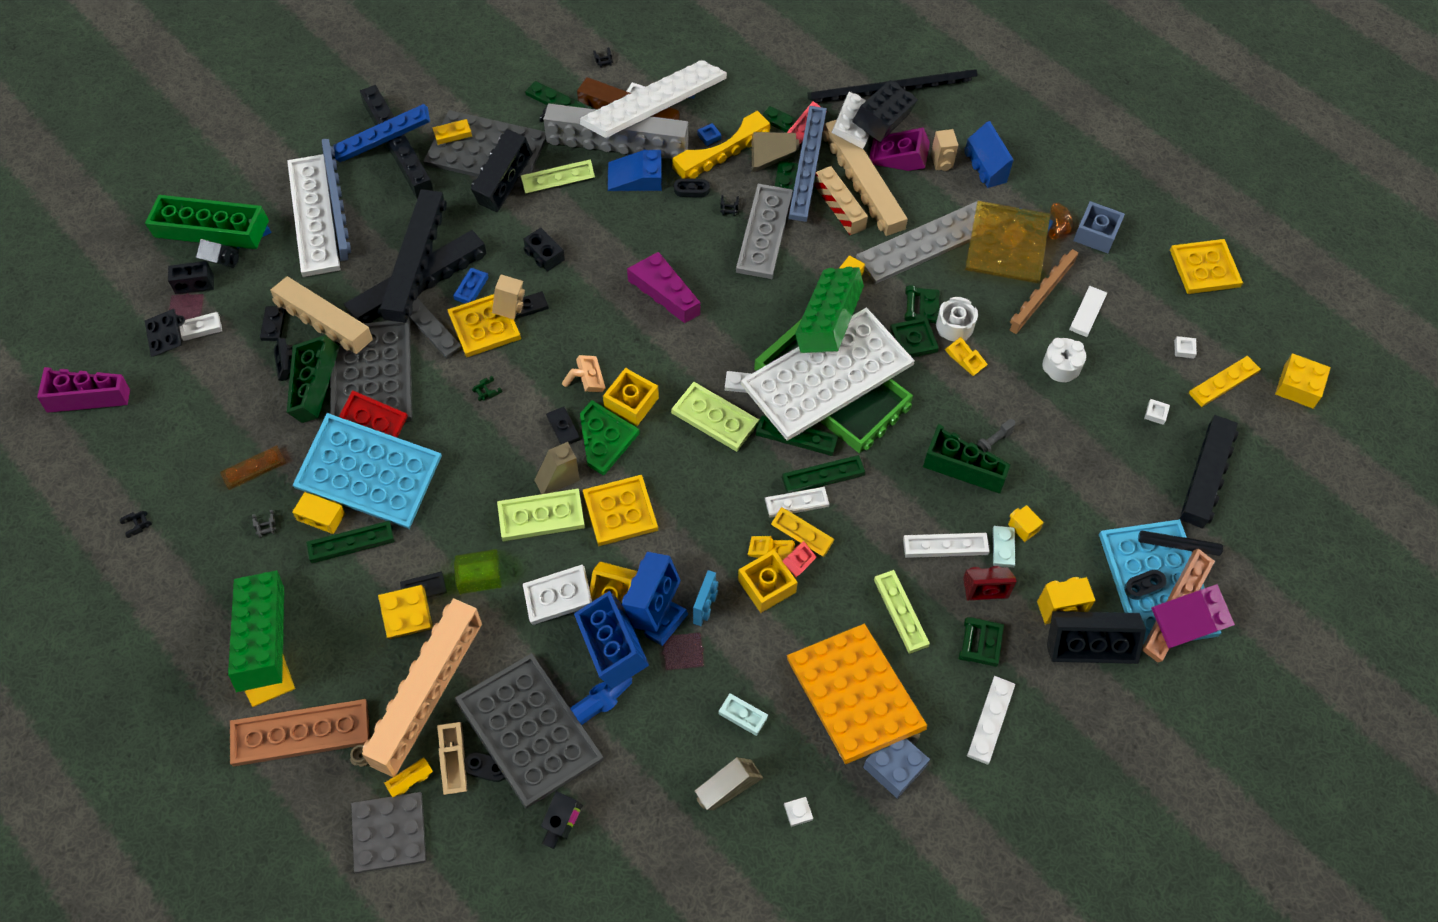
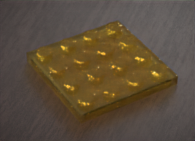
(1008, 242)

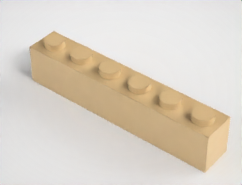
(321, 315)

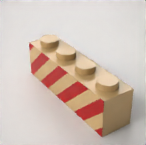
(840, 200)

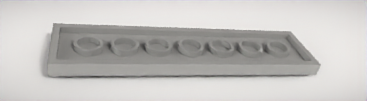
(919, 244)

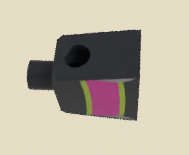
(561, 808)

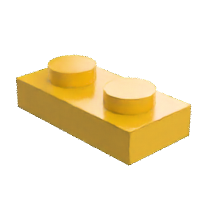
(452, 131)
(415, 773)

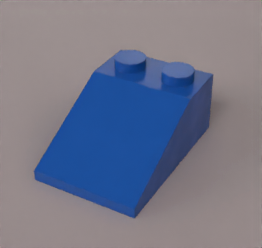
(636, 172)

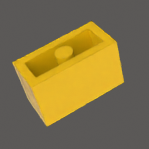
(319, 512)

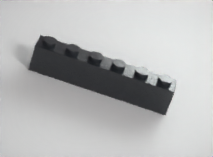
(1208, 472)

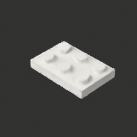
(557, 594)

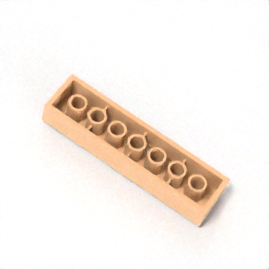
(422, 688)

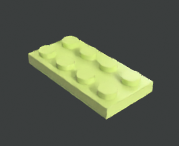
(715, 416)
(540, 514)

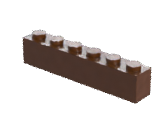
(600, 94)

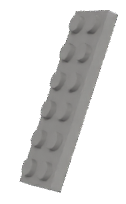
(764, 231)

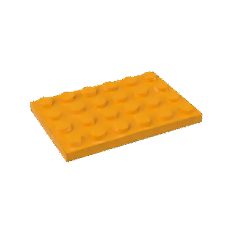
(856, 693)

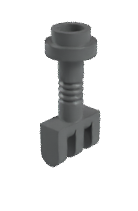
(1005, 430)

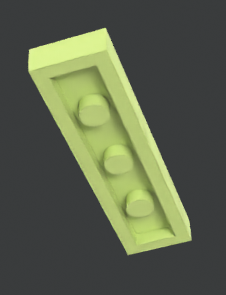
(557, 176)
(901, 612)

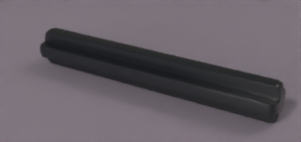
(1180, 542)

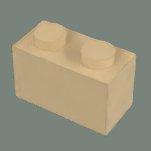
(944, 149)
(508, 297)

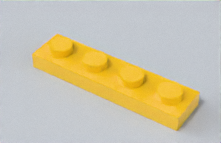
(1224, 381)

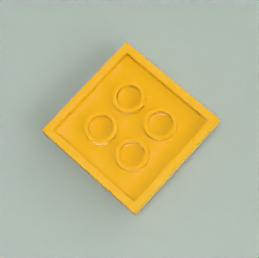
(1206, 266)
(480, 328)
(620, 510)

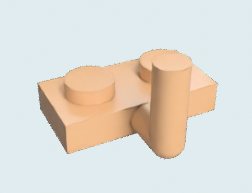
(589, 373)

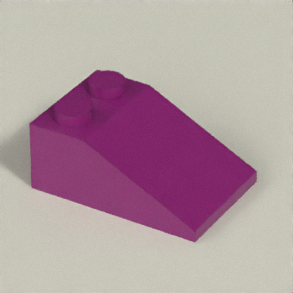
(901, 150)
(1192, 616)

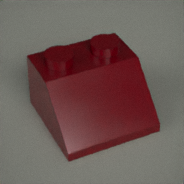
(988, 583)

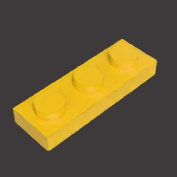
(802, 531)

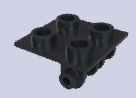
(163, 332)

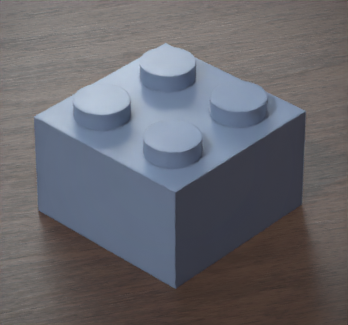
(1099, 227)
(896, 766)

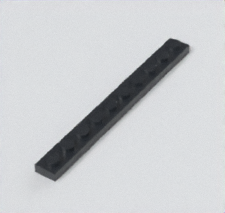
(916, 82)

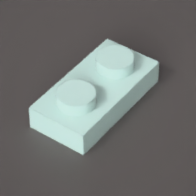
(1003, 546)
(743, 714)

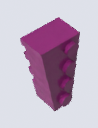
(663, 284)
(80, 390)

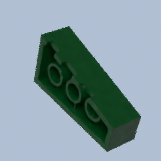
(310, 376)
(965, 461)

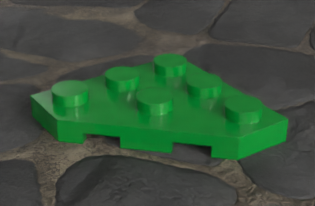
(605, 436)

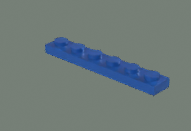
(381, 133)

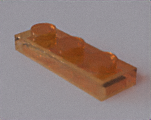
(252, 467)

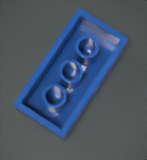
(611, 640)

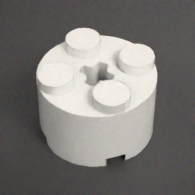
(956, 319)
(1064, 359)

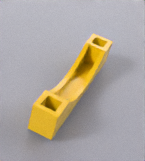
(693, 162)

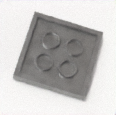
(388, 832)

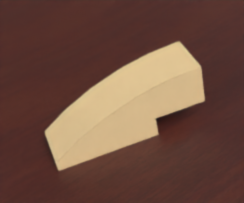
(452, 758)

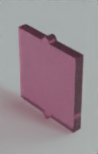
(187, 305)
(683, 651)

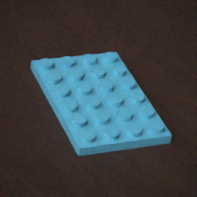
(367, 470)
(1131, 558)

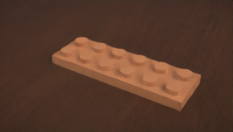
(298, 732)

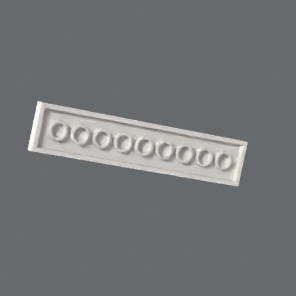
(652, 98)

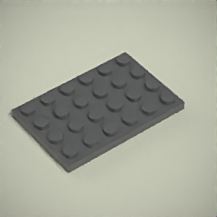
(471, 153)
(376, 371)
(529, 730)

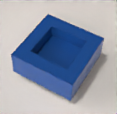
(709, 134)

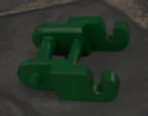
(488, 394)

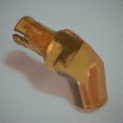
(1064, 221)

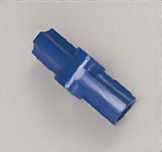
(600, 699)

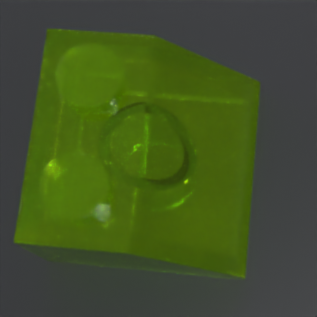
(477, 571)

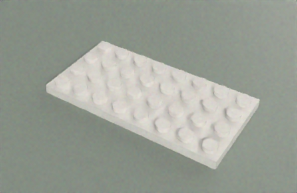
(811, 386)

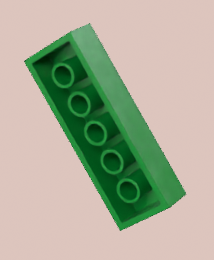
(207, 220)
(829, 310)
(256, 631)

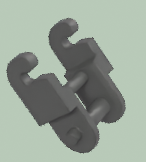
(271, 522)

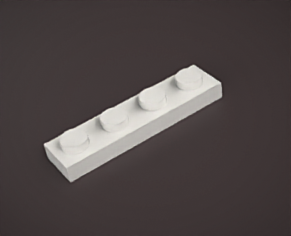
(945, 545)
(991, 720)

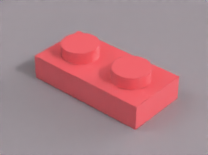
(799, 559)

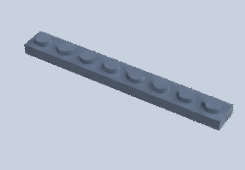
(807, 164)
(337, 205)

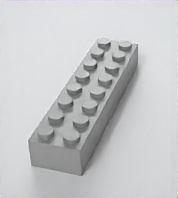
(652, 133)

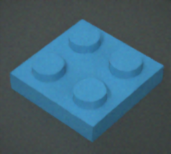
(707, 594)

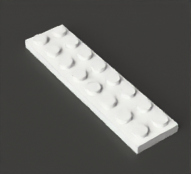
(313, 216)

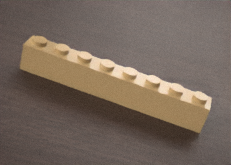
(867, 182)

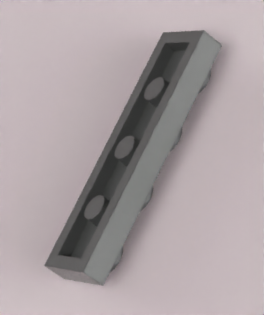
(434, 330)

